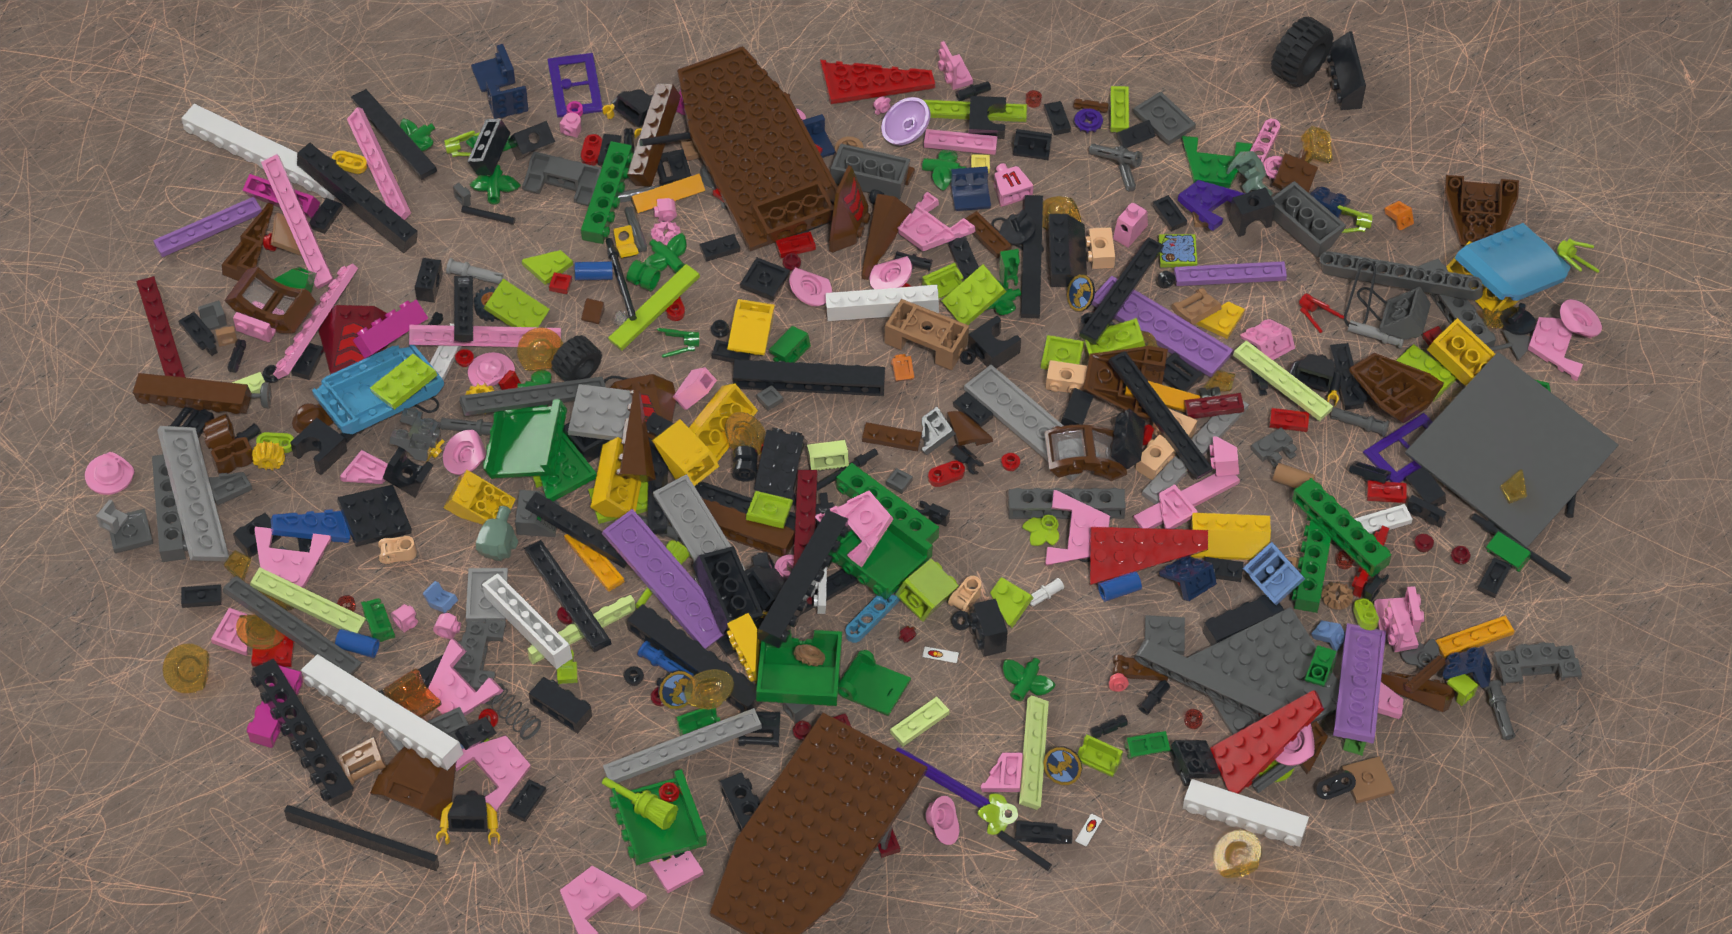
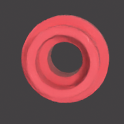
(1118, 682)

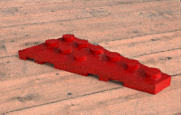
(867, 81)
(1134, 549)
(1258, 745)

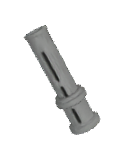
(466, 269)
(1374, 332)

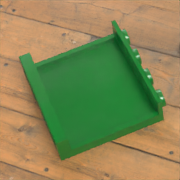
(525, 441)
(891, 561)
(646, 839)

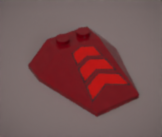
(341, 328)

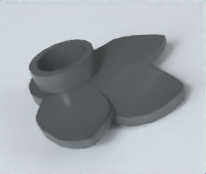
(1422, 653)

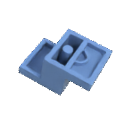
(1274, 573)

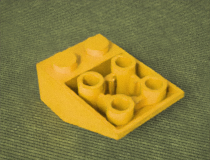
(751, 327)
(685, 453)
(476, 499)
(744, 639)

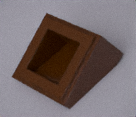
(593, 311)

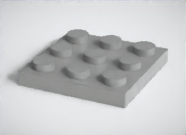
(599, 412)

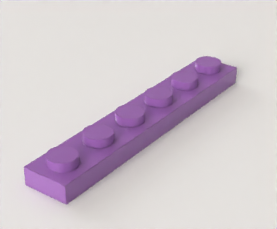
(207, 227)
(1230, 273)

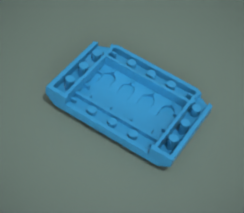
(1514, 263)
(348, 394)

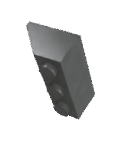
(1406, 314)

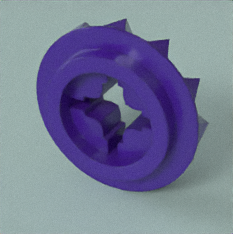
(1090, 115)

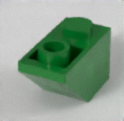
(297, 278)
(1321, 666)

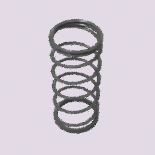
(524, 727)

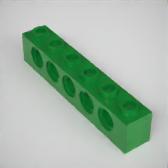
(594, 231)
(853, 476)
(1343, 536)
(1310, 599)

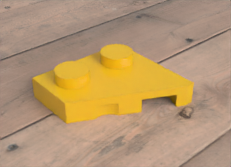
(1224, 320)

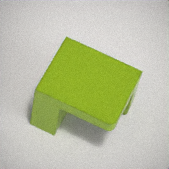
(1464, 686)

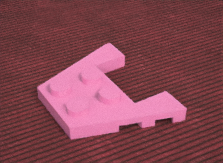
(927, 231)
(1551, 343)
(1082, 519)
(867, 520)
(290, 564)
(454, 689)
(500, 763)
(593, 892)

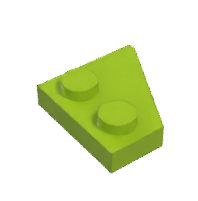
(545, 265)
(1011, 600)

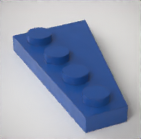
(305, 525)

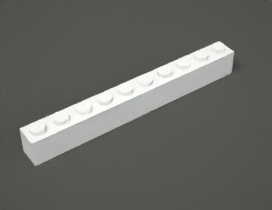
(247, 145)
(382, 712)

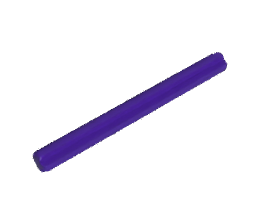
(949, 783)

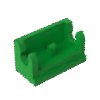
(1009, 267)
(790, 345)
(1509, 551)
(377, 620)
(696, 720)
(1147, 744)

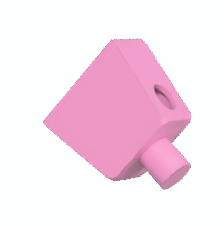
(1133, 219)

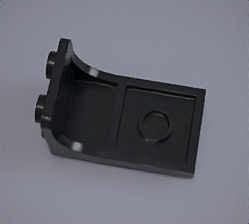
(779, 461)

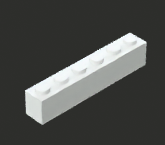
(878, 302)
(527, 621)
(1245, 813)

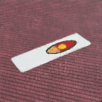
(939, 654)
(1088, 830)

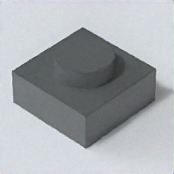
(462, 194)
(769, 398)
(899, 480)

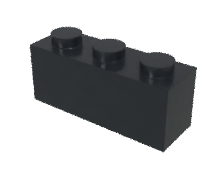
(489, 147)
(1128, 438)
(560, 704)

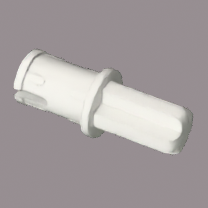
(1047, 591)

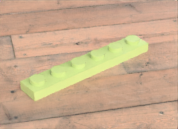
(1283, 380)
(307, 601)
(604, 616)
(1034, 752)

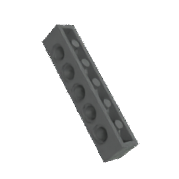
(1460, 308)
(1038, 508)
(169, 549)

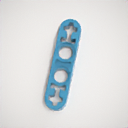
(870, 611)

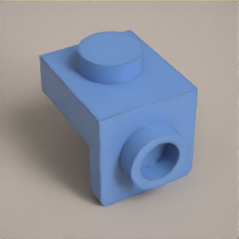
(439, 598)
(1330, 633)

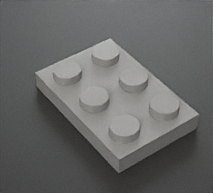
(477, 606)

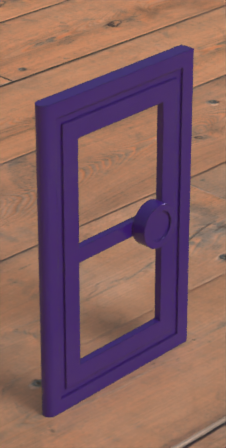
(558, 85)
(1373, 455)

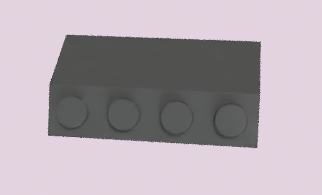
(872, 169)
(1306, 219)

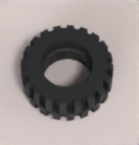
(1302, 51)

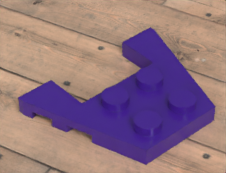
(1205, 198)

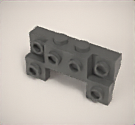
(561, 173)
(421, 437)
(476, 644)
(1536, 660)

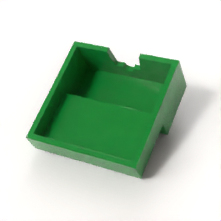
(791, 681)

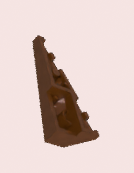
(886, 219)
(248, 250)
(637, 456)
(1431, 693)

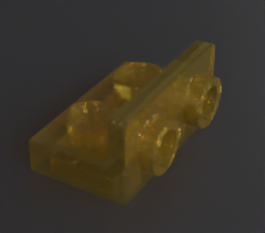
(1318, 144)

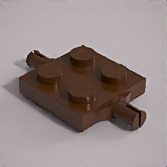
(1296, 170)

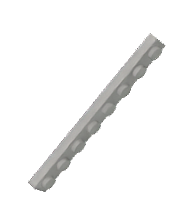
(1176, 469)
(682, 746)

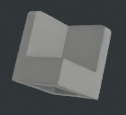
(111, 518)

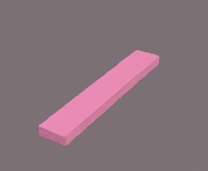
(1195, 494)

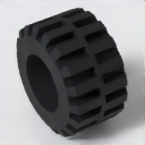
(576, 359)

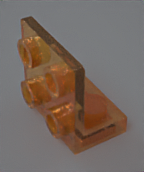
(412, 694)

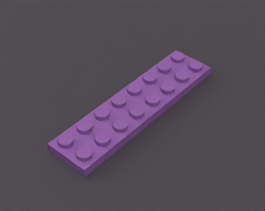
(1170, 331)
(664, 577)
(1359, 684)

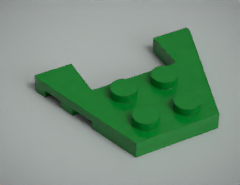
(1211, 167)

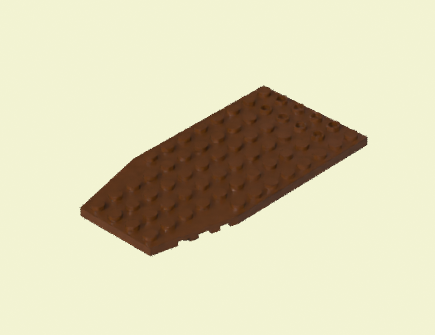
(756, 148)
(814, 830)

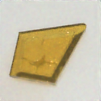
(1492, 318)
(1221, 379)
(1515, 488)
(238, 564)

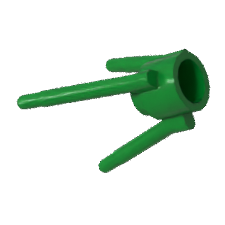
(690, 339)

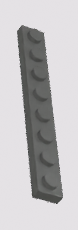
(524, 396)
(289, 625)

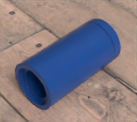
(594, 270)
(1119, 586)
(357, 643)

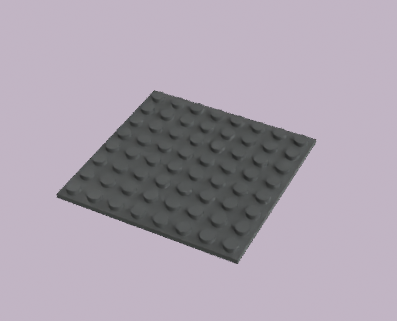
(1509, 425)

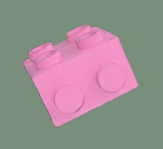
(253, 327)
(1408, 603)

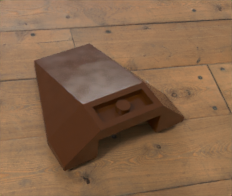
(1480, 207)
(416, 783)

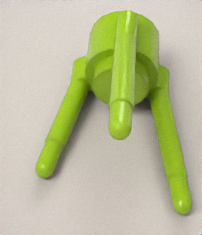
(453, 144)
(1364, 220)
(1567, 250)

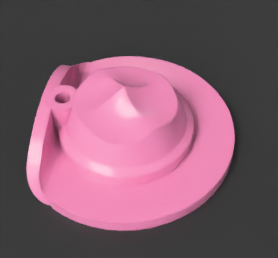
(891, 273)
(809, 287)
(1580, 318)
(489, 369)
(463, 452)
(108, 474)
(1299, 750)

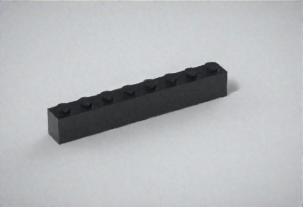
(356, 197)
(809, 377)
(803, 578)
(689, 654)

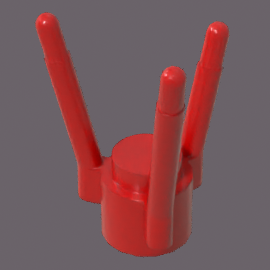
(1310, 303)

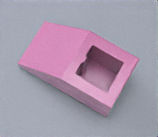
(694, 387)
(1225, 457)

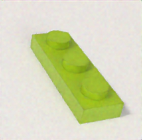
(1119, 108)

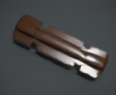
(1088, 104)

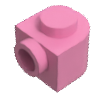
(571, 125)
(665, 210)
(404, 617)
(447, 626)

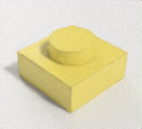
(980, 161)

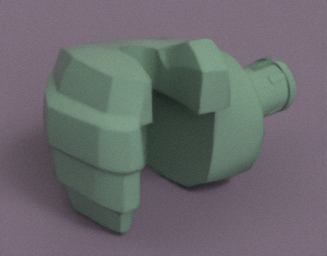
(1251, 168)
(497, 537)

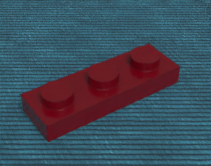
(1214, 405)

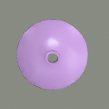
(905, 121)

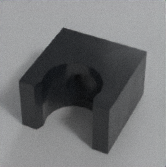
(980, 109)
(521, 144)
(1249, 208)
(988, 348)
(323, 439)
(402, 464)

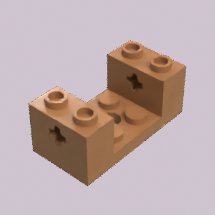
(946, 336)

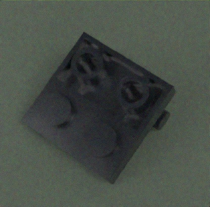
(1193, 760)

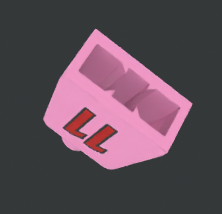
(1011, 185)

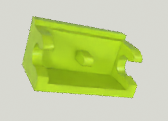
(945, 278)
(1100, 755)

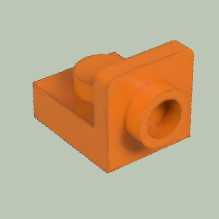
(1400, 213)
(902, 367)

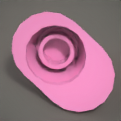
(943, 818)

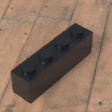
(1239, 619)

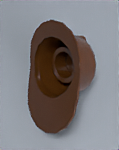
(307, 414)

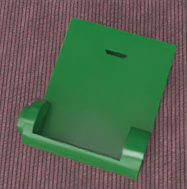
(872, 683)

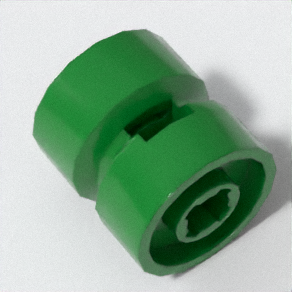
(645, 276)

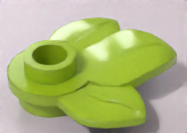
(1040, 532)
(995, 815)

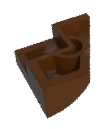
(967, 430)

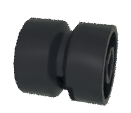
(745, 463)

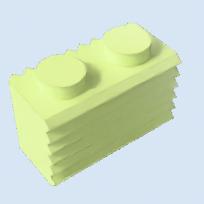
(828, 455)

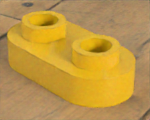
(350, 162)

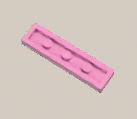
(960, 141)

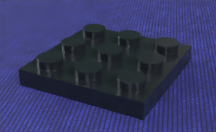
(374, 515)

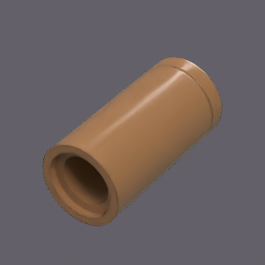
(1291, 476)

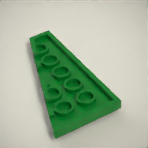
(570, 471)

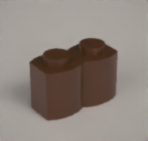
(218, 431)
(232, 456)

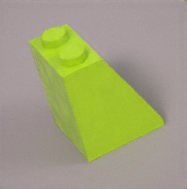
(926, 589)

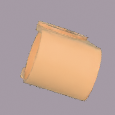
(396, 549)
(964, 597)

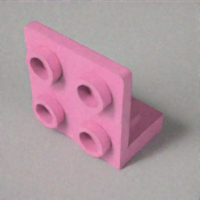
(954, 68)
(1270, 338)
(1400, 629)

